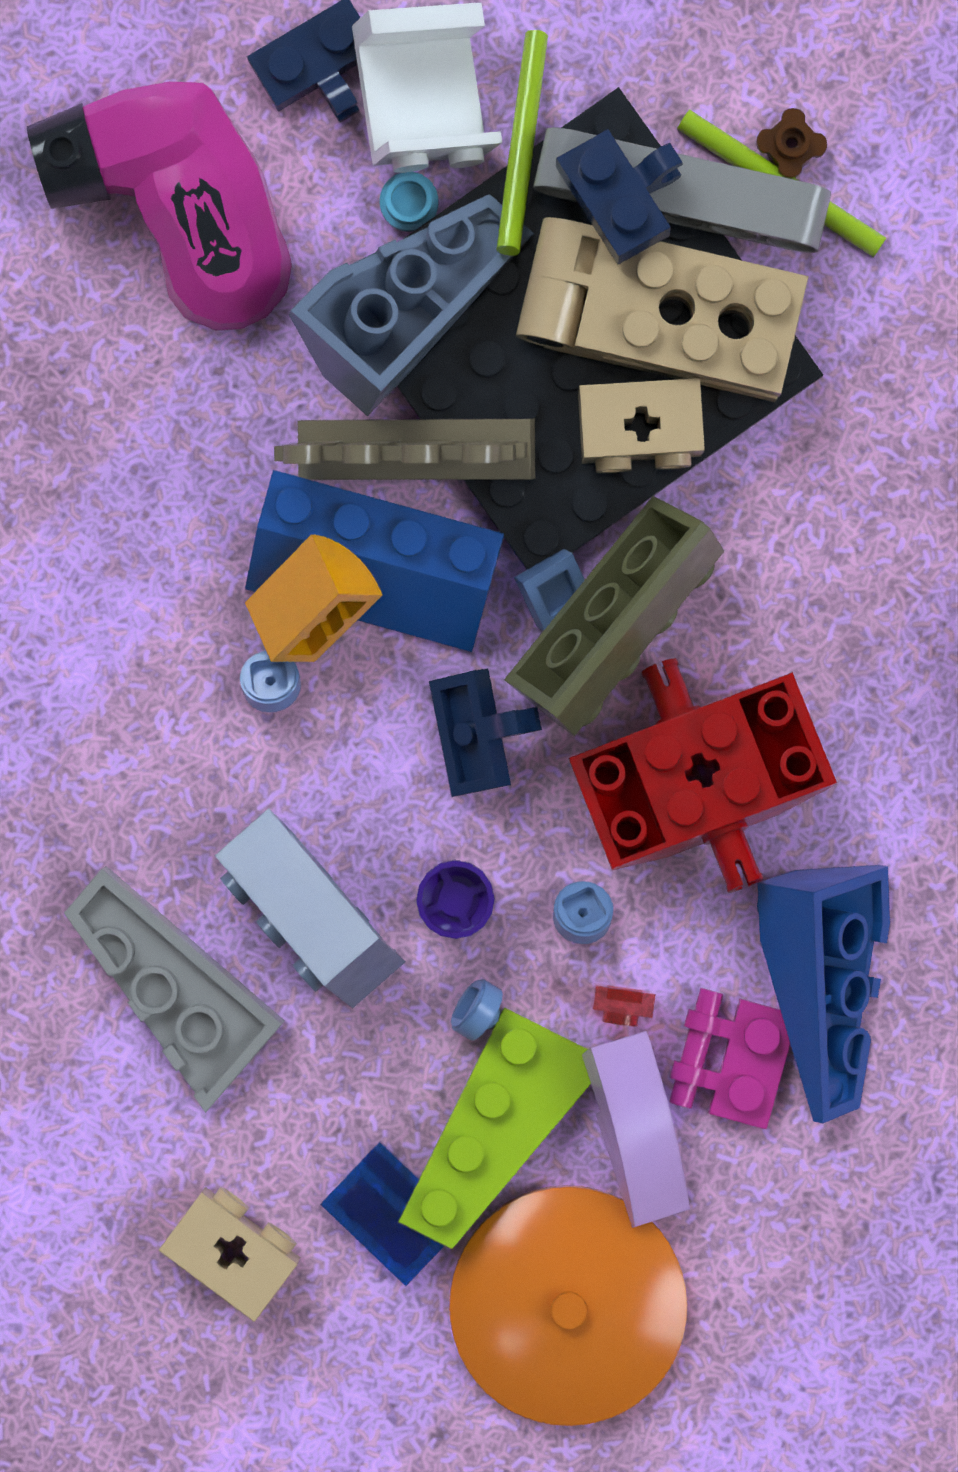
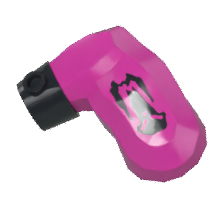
(192, 186)

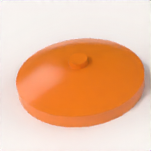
(567, 1306)

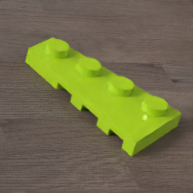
(502, 1116)

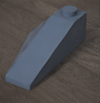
(389, 309)

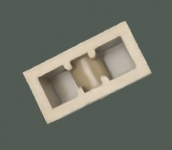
(668, 403)
(241, 1283)

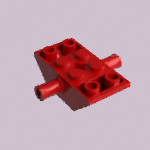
(763, 764)

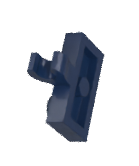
(312, 59)
(617, 194)
(474, 731)

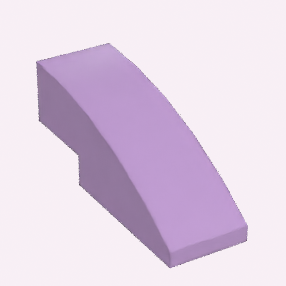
(637, 1128)

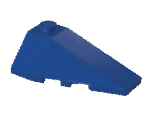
(819, 951)

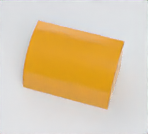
(311, 600)

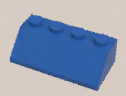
(425, 564)

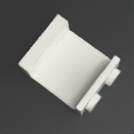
(422, 86)

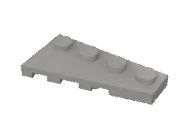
(184, 996)

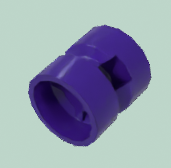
(455, 899)

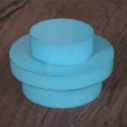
(408, 201)

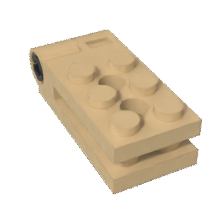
(611, 311)

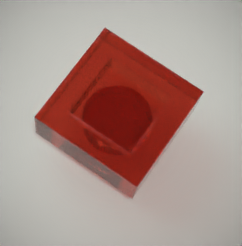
(622, 1004)

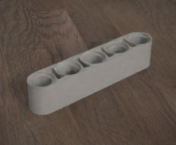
(713, 196)

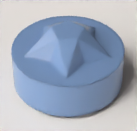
(269, 684)
(582, 912)
(477, 1009)

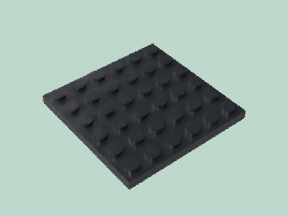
(492, 374)

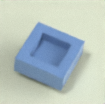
(549, 586)

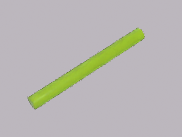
(522, 143)
(743, 157)

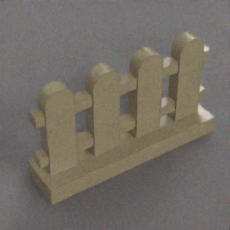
(412, 449)

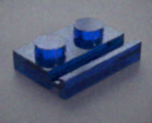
(370, 1206)

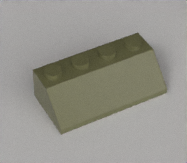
(616, 614)

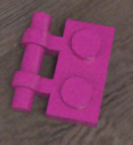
(750, 1064)

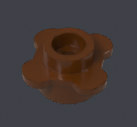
(791, 160)

